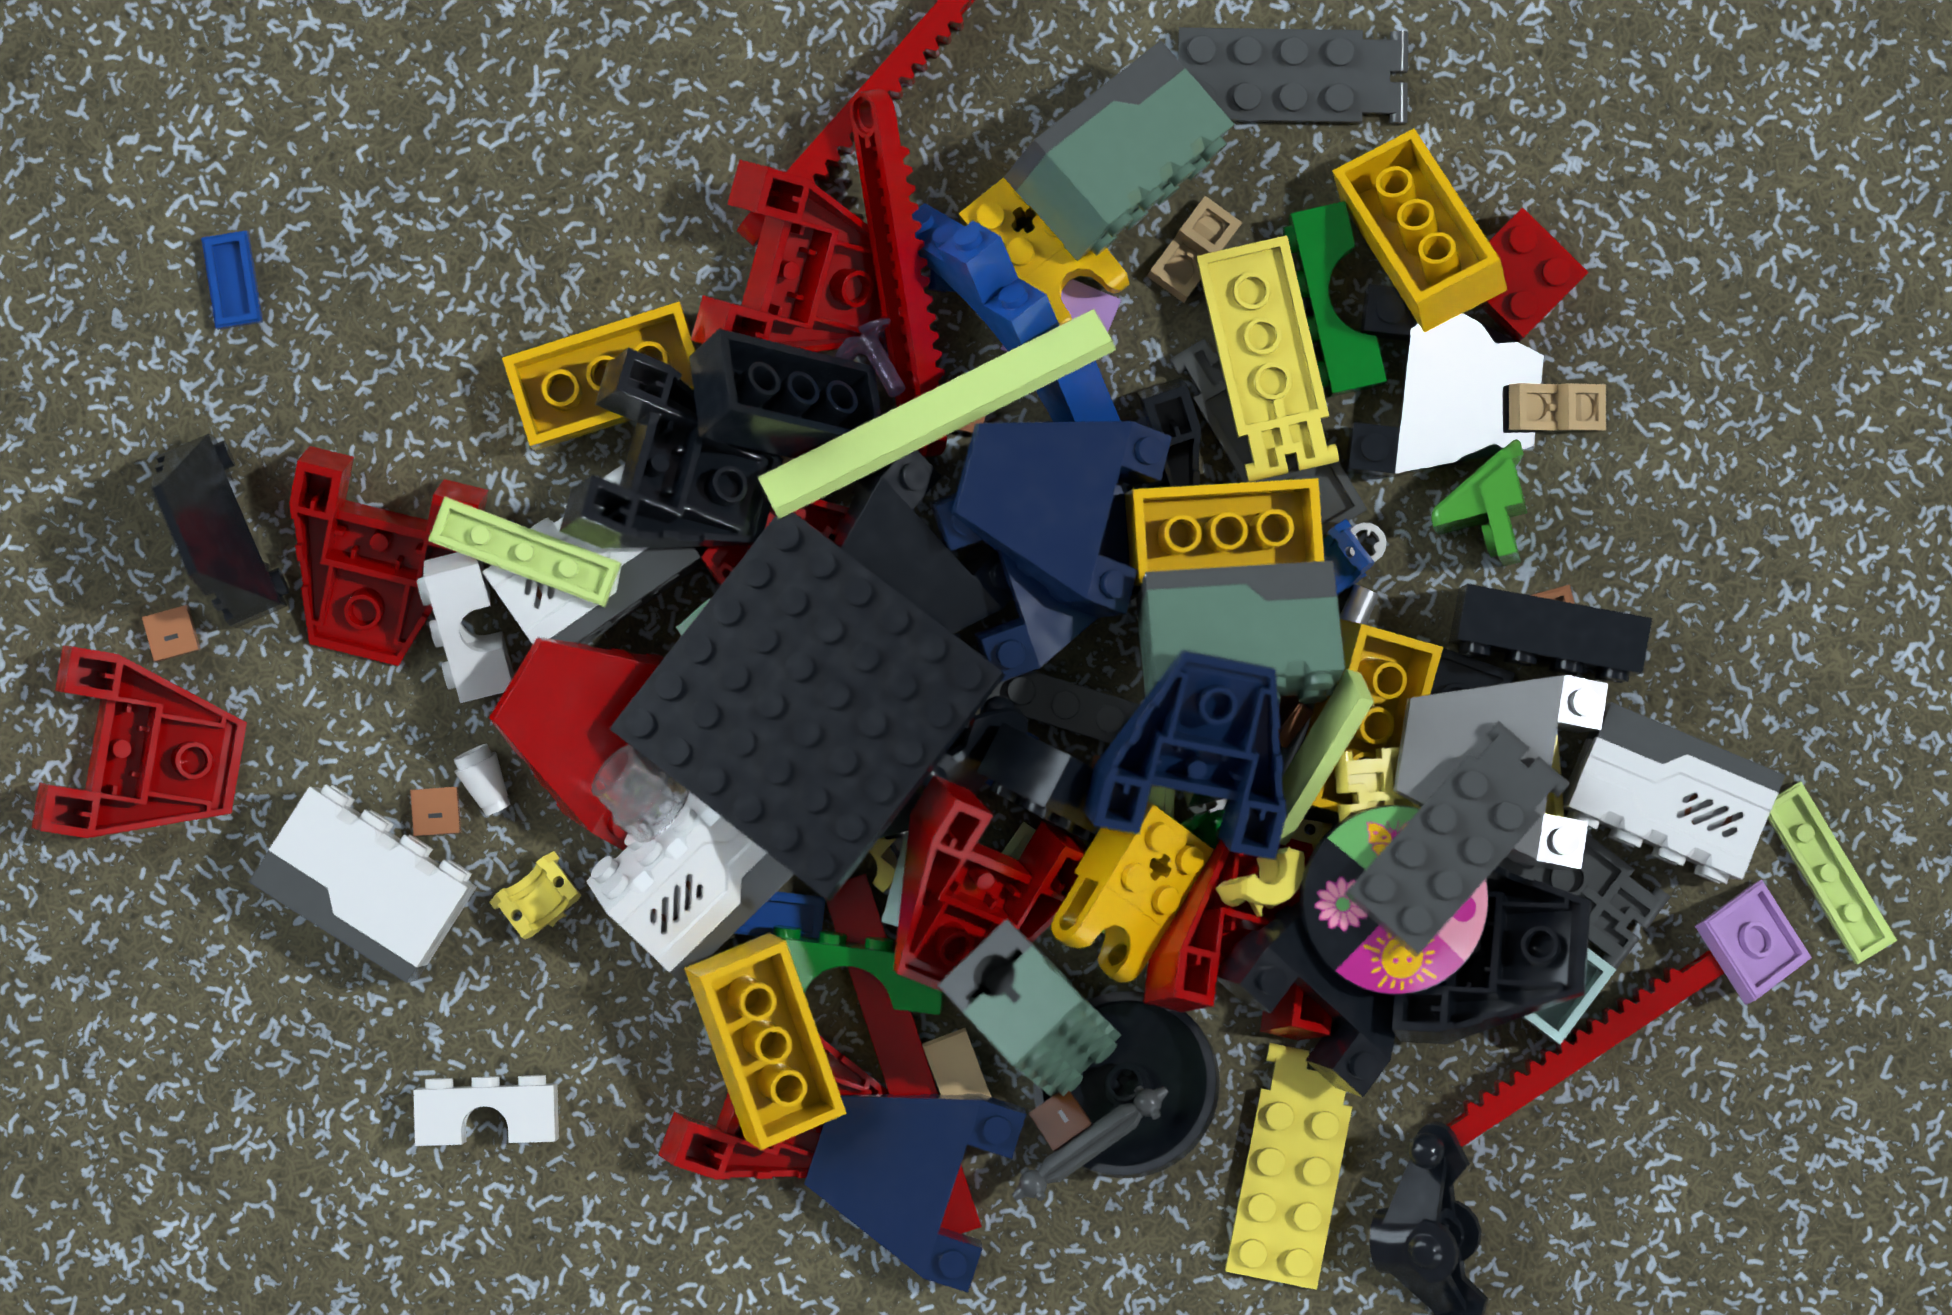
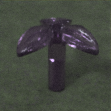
(874, 346)

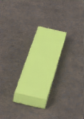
(525, 552)
(1323, 748)
(1829, 874)

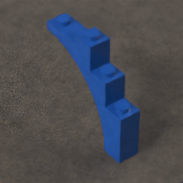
(982, 273)

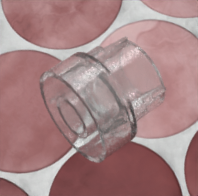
(638, 794)

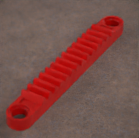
(889, 76)
(896, 248)
(1584, 1046)

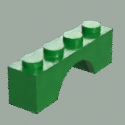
(1348, 358)
(877, 956)

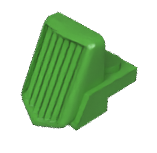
(1487, 496)

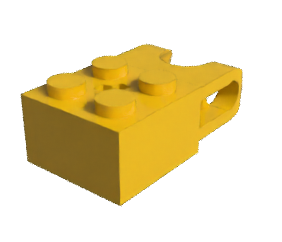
(1040, 254)
(1131, 891)

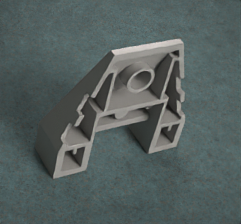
(1450, 725)

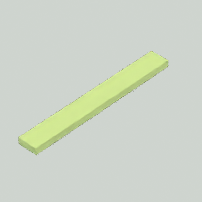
(936, 413)

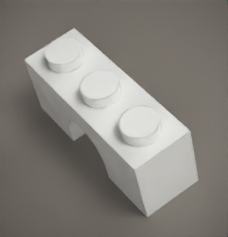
(475, 663)
(527, 1107)

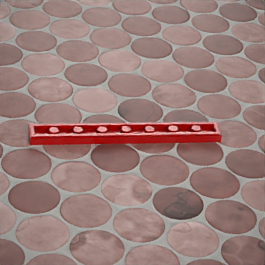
(893, 1030)

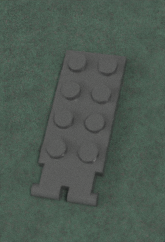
(1298, 73)
(1337, 494)
(1455, 841)
(1612, 895)

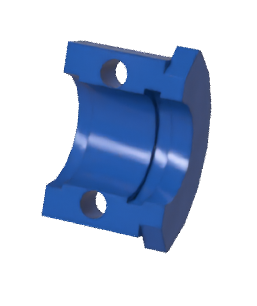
(1347, 568)

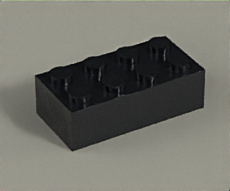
(778, 394)
(1549, 631)

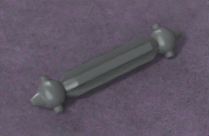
(1090, 1143)

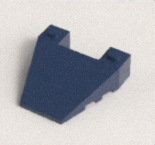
(1047, 500)
(1043, 622)
(1206, 733)
(895, 1168)

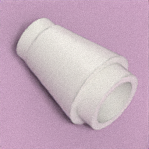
(483, 778)

